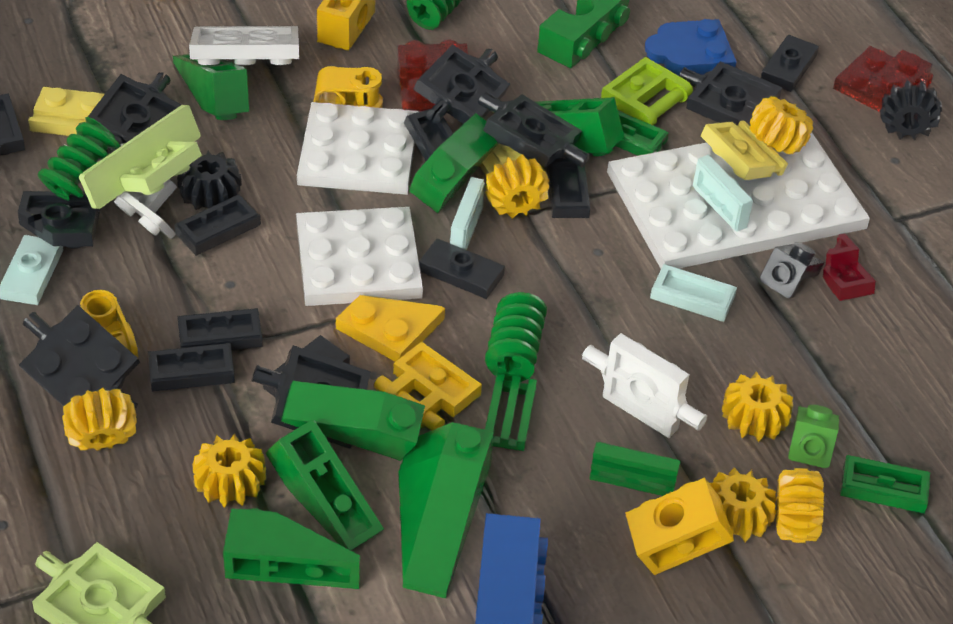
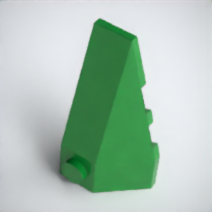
(438, 500)

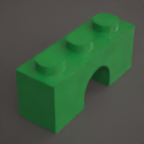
(573, 37)

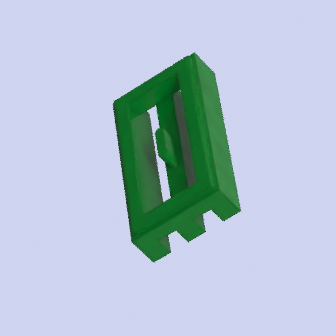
(640, 136)
(514, 388)
(634, 469)
(884, 488)

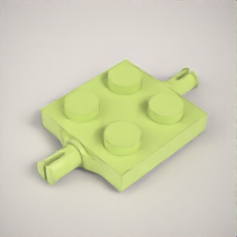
(96, 590)

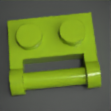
(641, 84)

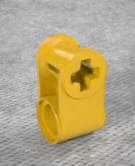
(349, 86)
(106, 311)

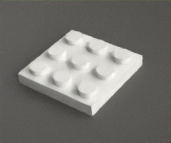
(244, 44)
(356, 149)
(358, 255)

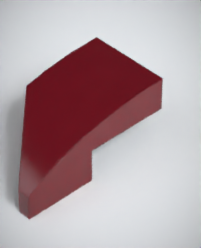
(844, 272)

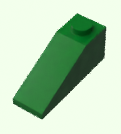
(217, 88)
(595, 118)
(452, 164)
(357, 416)
(323, 485)
(279, 550)

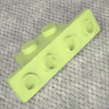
(145, 160)

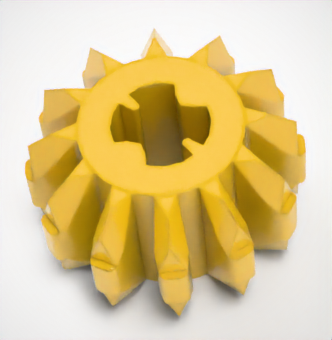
(781, 125)
(517, 186)
(757, 406)
(99, 419)
(229, 470)
(746, 502)
(799, 505)

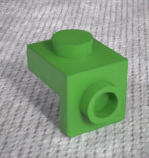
(814, 436)

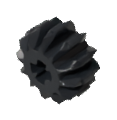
(911, 110)
(209, 181)

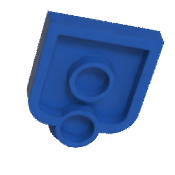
(690, 45)

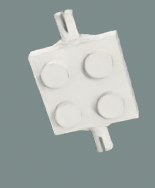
(645, 385)

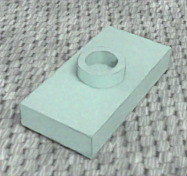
(722, 193)
(30, 271)

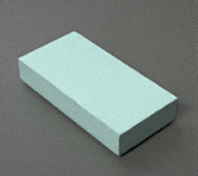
(468, 213)
(693, 292)

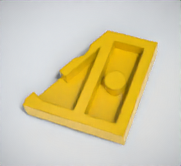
(389, 324)

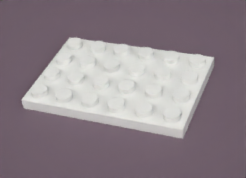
(686, 231)

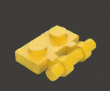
(436, 379)

